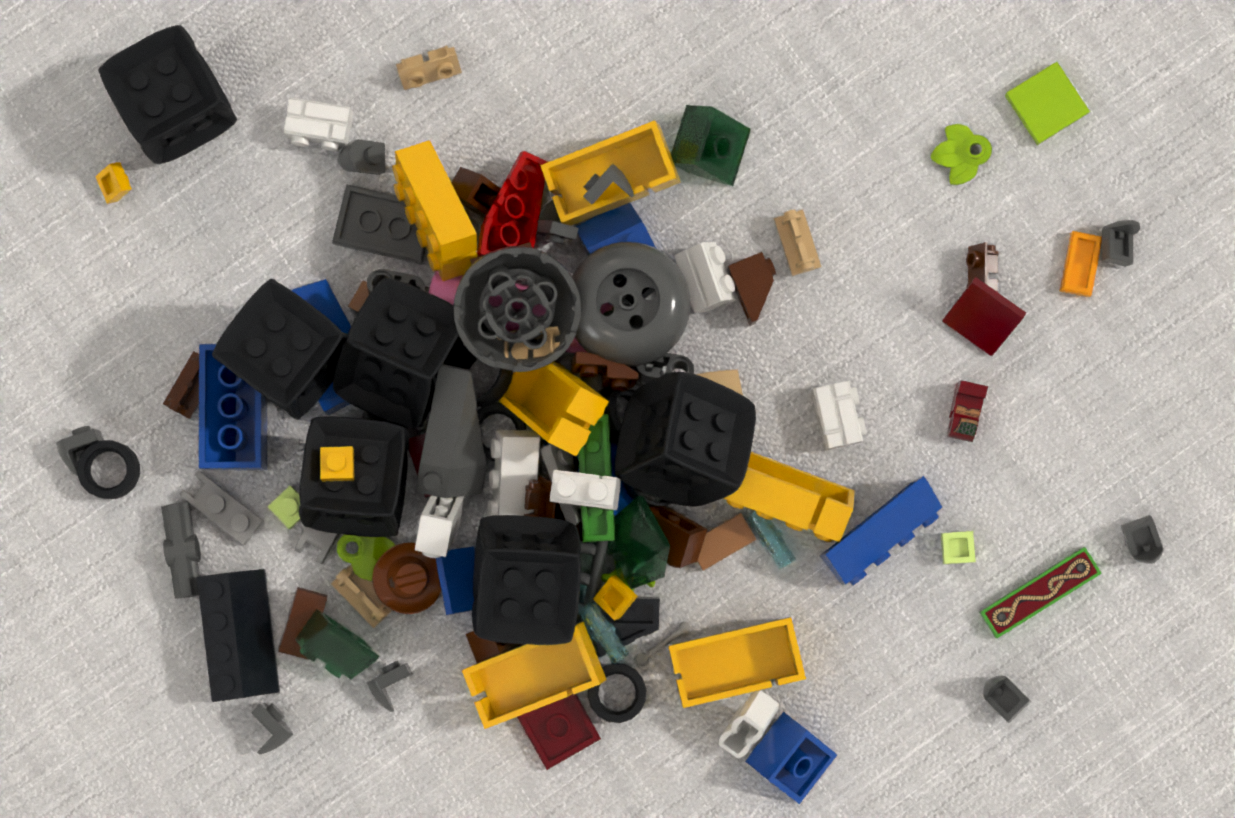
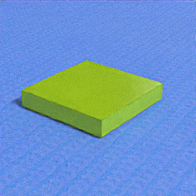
(1047, 103)

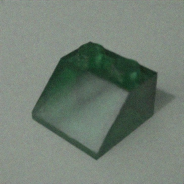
(710, 144)
(639, 545)
(335, 645)

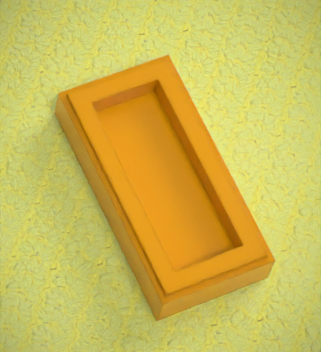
(1081, 264)

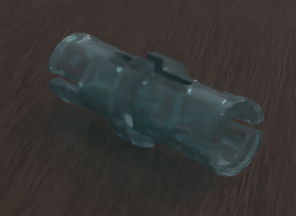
(772, 540)
(603, 632)

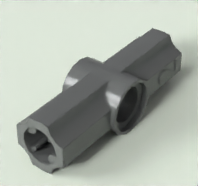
(181, 549)

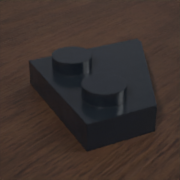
(637, 621)

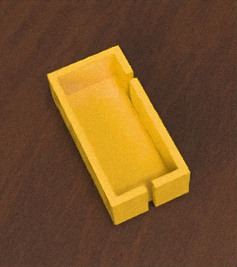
(637, 153)
(434, 210)
(555, 405)
(795, 498)
(736, 662)
(533, 677)

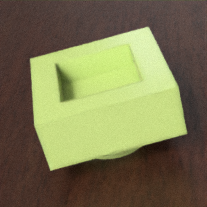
(287, 507)
(958, 547)

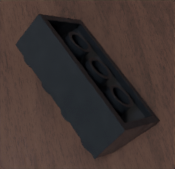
(238, 635)

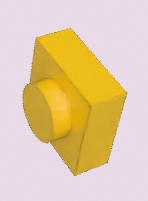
(113, 182)
(337, 463)
(615, 597)

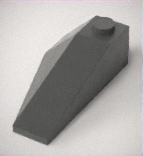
(453, 446)

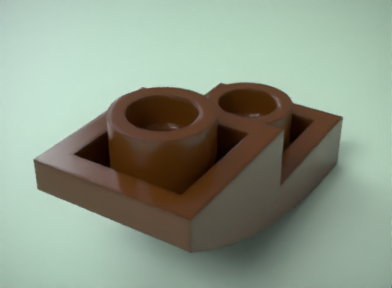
(613, 374)
(301, 609)

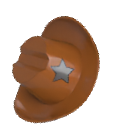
(406, 579)

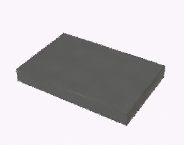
(376, 225)

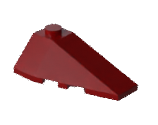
(516, 208)

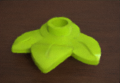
(957, 155)
(368, 553)

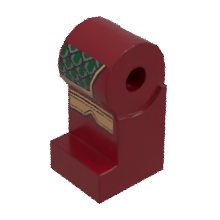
(966, 410)

